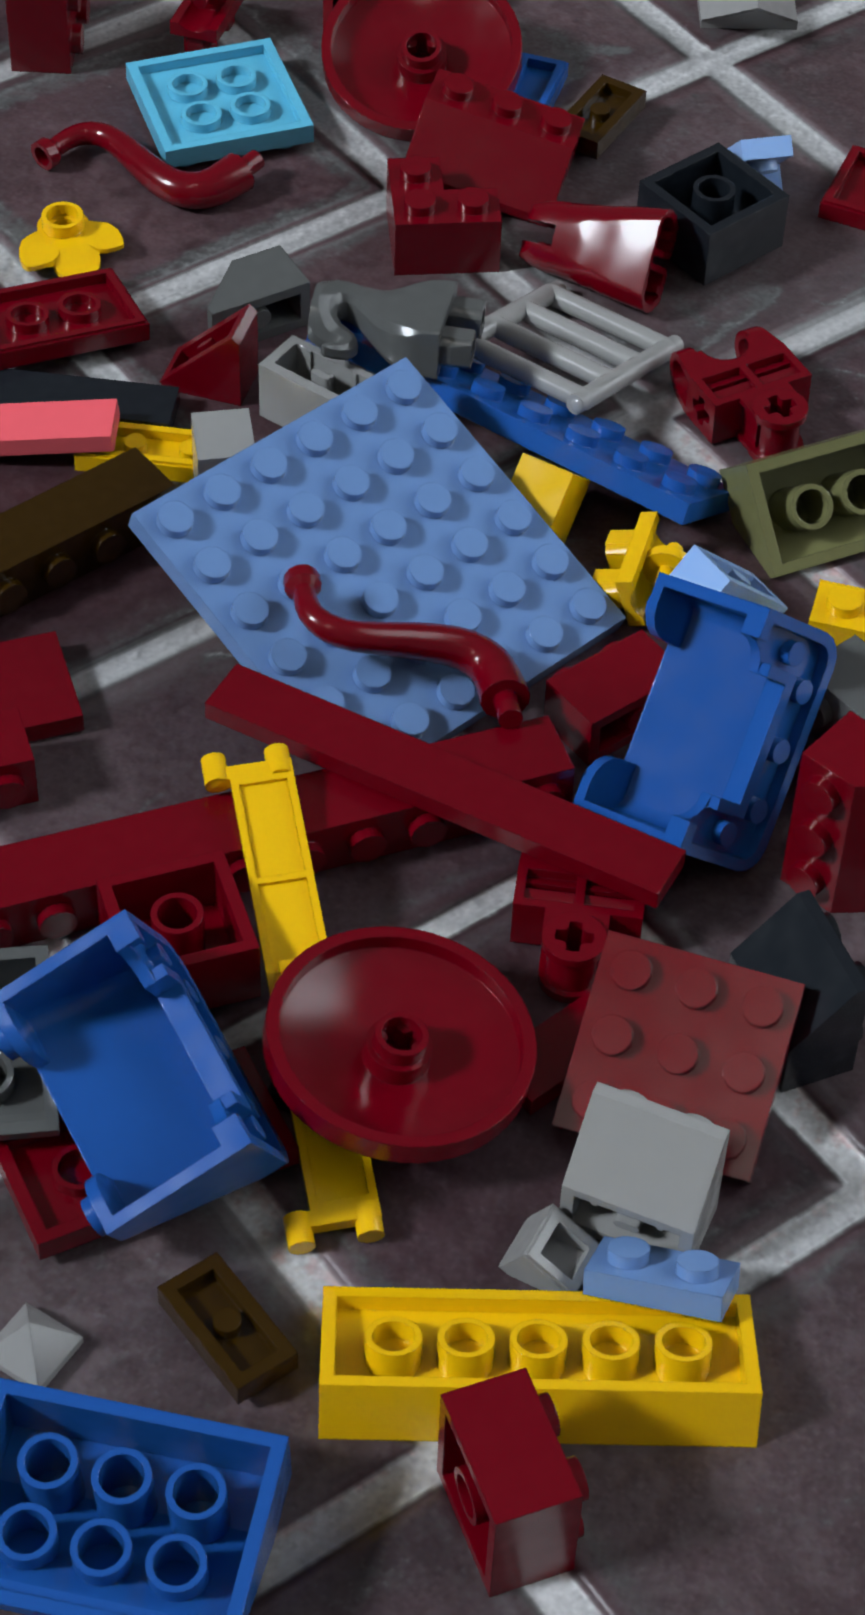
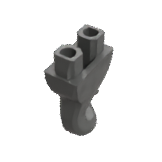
(412, 322)

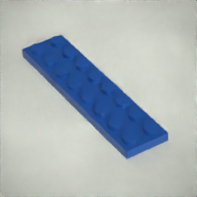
(583, 445)

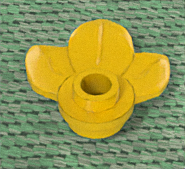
(68, 241)

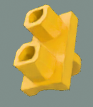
(634, 565)

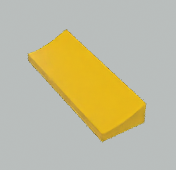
(606, 1363)

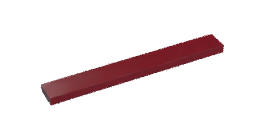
(447, 785)

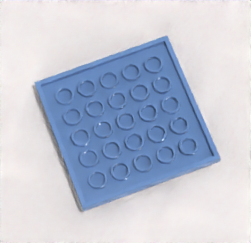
(401, 528)

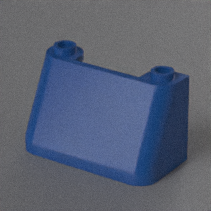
(716, 725)
(138, 1077)

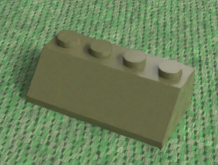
(801, 504)

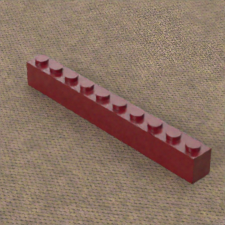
(52, 878)

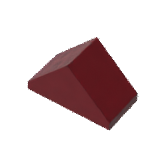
(218, 361)

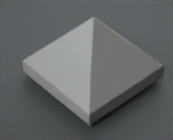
(36, 1346)

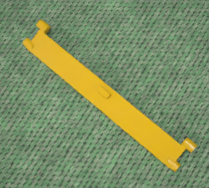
(288, 921)

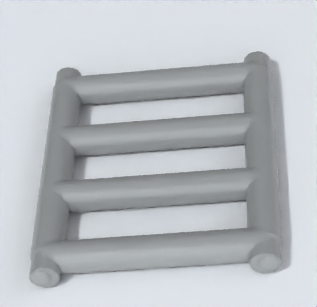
(601, 380)

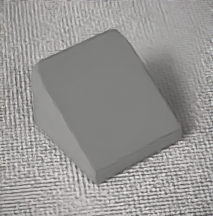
(549, 1252)

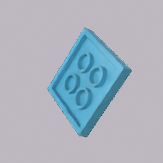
(219, 102)

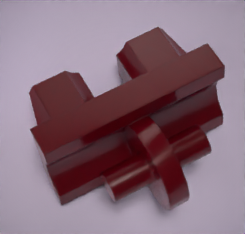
(203, 22)

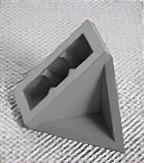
(748, 14)

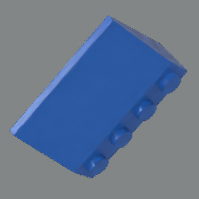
(132, 1507)

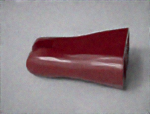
(605, 248)

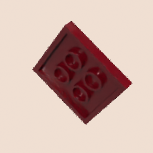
(685, 1038)

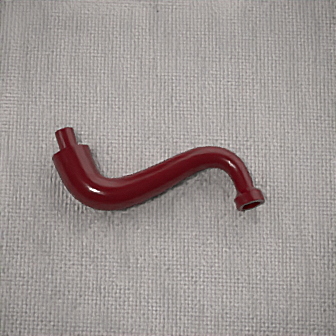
(184, 189)
(487, 663)

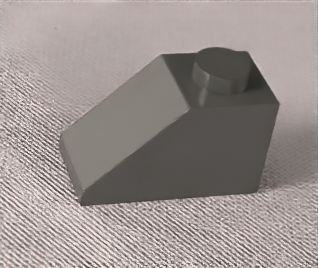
(268, 283)

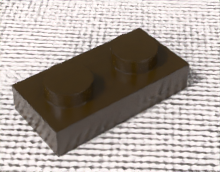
(607, 112)
(227, 1327)

